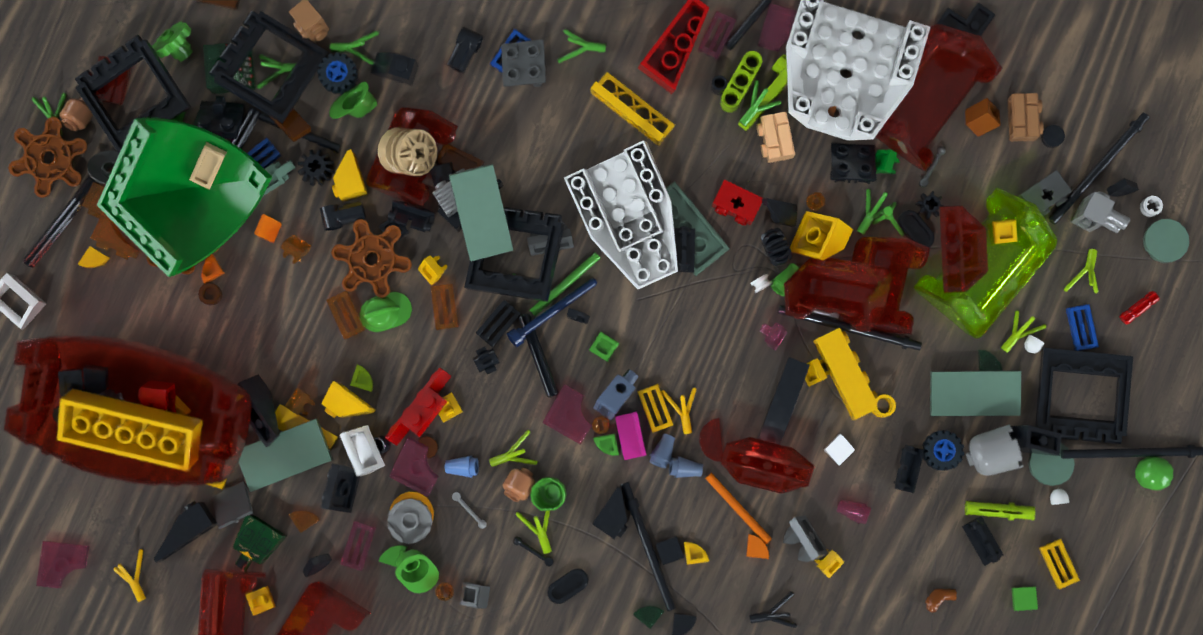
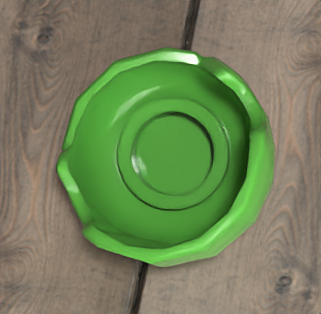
(1154, 473)
(548, 494)

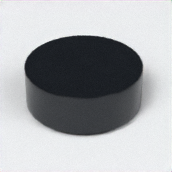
(1053, 136)

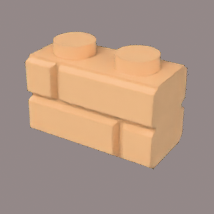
(776, 137)

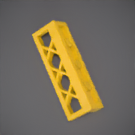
(643, 125)

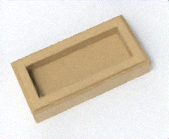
(208, 165)

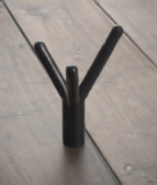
(775, 617)

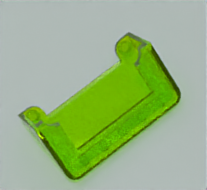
(1008, 267)

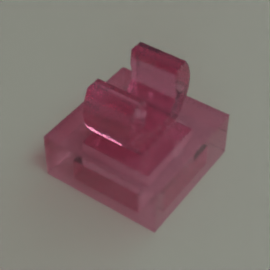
(773, 335)

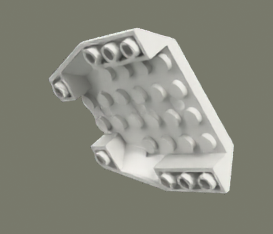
(880, 66)

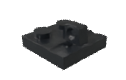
(220, 117)
(340, 488)

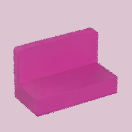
(630, 436)

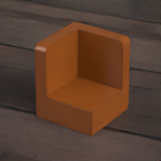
(982, 117)

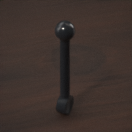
(548, 561)

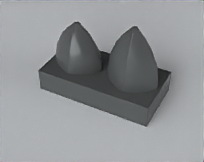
(537, 242)
(802, 531)

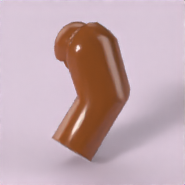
(938, 596)

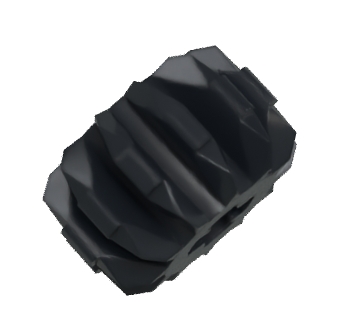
(312, 161)
(776, 246)

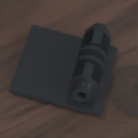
(853, 163)

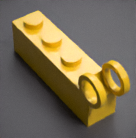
(848, 377)

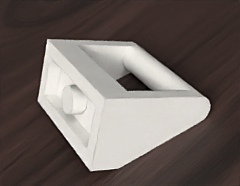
(35, 302)
(362, 450)

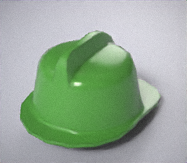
(355, 102)
(385, 313)
(416, 571)

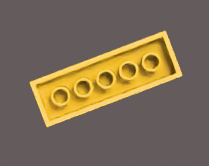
(129, 429)

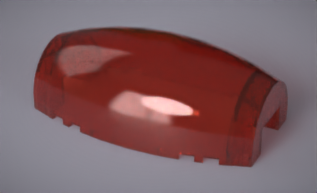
(130, 364)

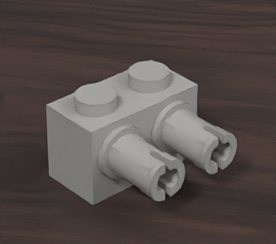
(1098, 211)

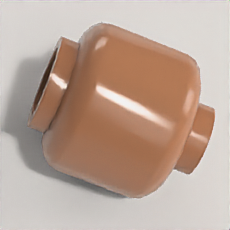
(75, 114)
(518, 484)

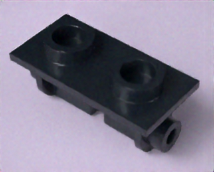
(421, 218)
(685, 248)
(909, 470)
(983, 541)

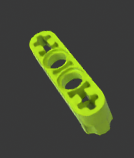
(774, 89)

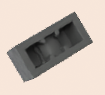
(1053, 186)

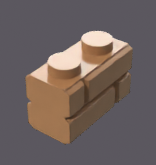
(1024, 117)

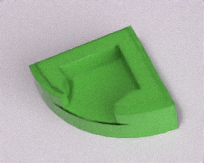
(607, 444)
(391, 555)

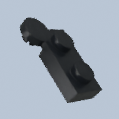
(68, 380)

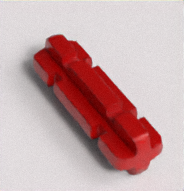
(1139, 307)

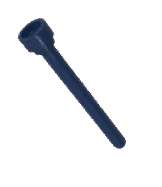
(517, 335)

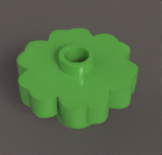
(174, 42)

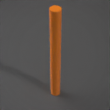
(738, 508)

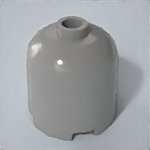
(994, 452)

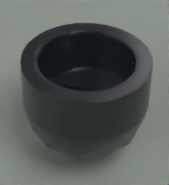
(382, 444)

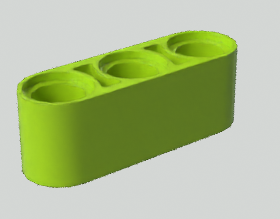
(745, 72)

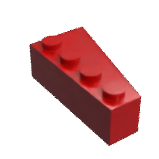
(671, 51)

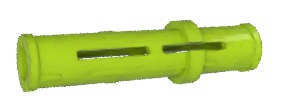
(1007, 511)

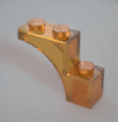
(106, 231)

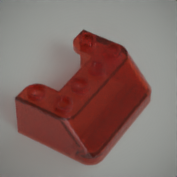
(408, 187)
(898, 256)
(839, 288)
(320, 609)

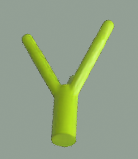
(1089, 267)
(1016, 335)
(510, 455)
(539, 531)

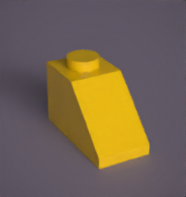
(348, 179)

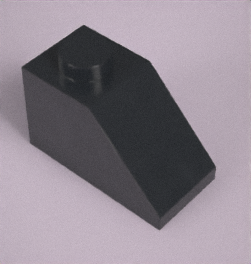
(395, 67)
(1036, 440)
(613, 516)

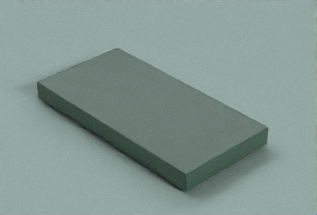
(481, 212)
(708, 243)
(975, 393)
(288, 455)

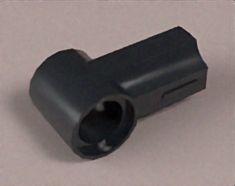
(467, 44)
(336, 216)

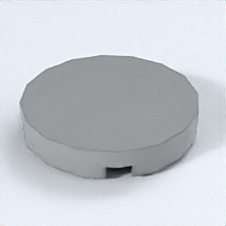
(409, 521)

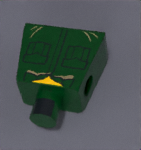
(256, 541)

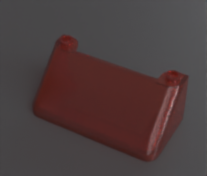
(945, 75)

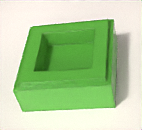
(604, 346)
(1024, 598)

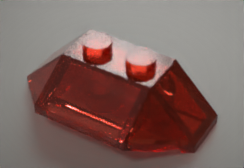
(962, 249)
(766, 465)

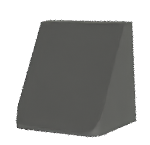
(474, 595)

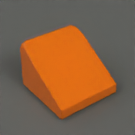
(267, 228)

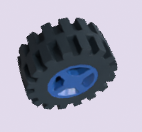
(332, 67)
(951, 450)

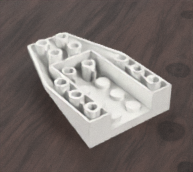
(628, 214)

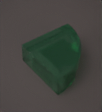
(988, 361)
(648, 615)

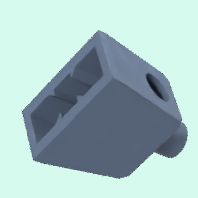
(610, 400)

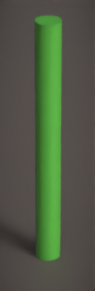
(570, 279)

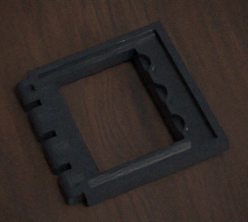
(121, 61)
(294, 84)
(519, 285)
(1091, 364)

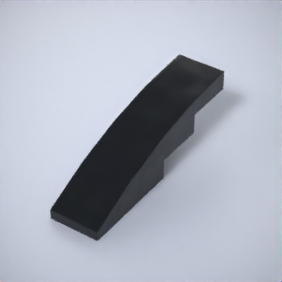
(784, 401)

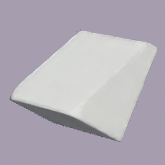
(839, 449)

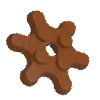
(33, 159)
(357, 253)

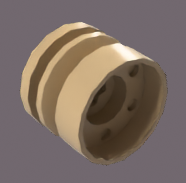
(407, 151)

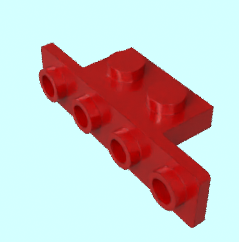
(421, 410)

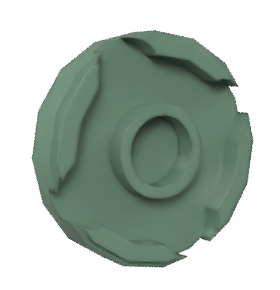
(1166, 240)
(1051, 469)

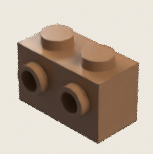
(309, 21)

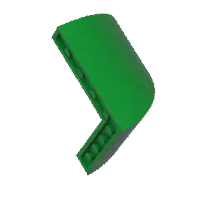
(164, 210)

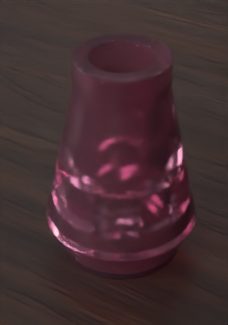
(855, 511)

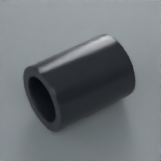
(718, 91)

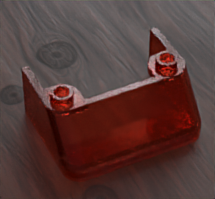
(224, 600)

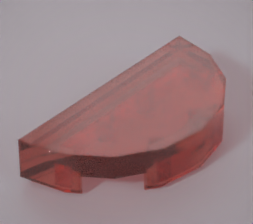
(710, 440)

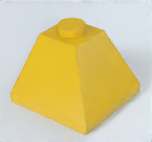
(820, 236)
(344, 403)

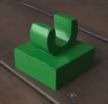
(885, 161)

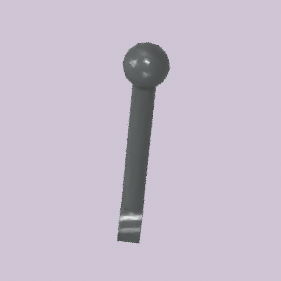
(924, 182)

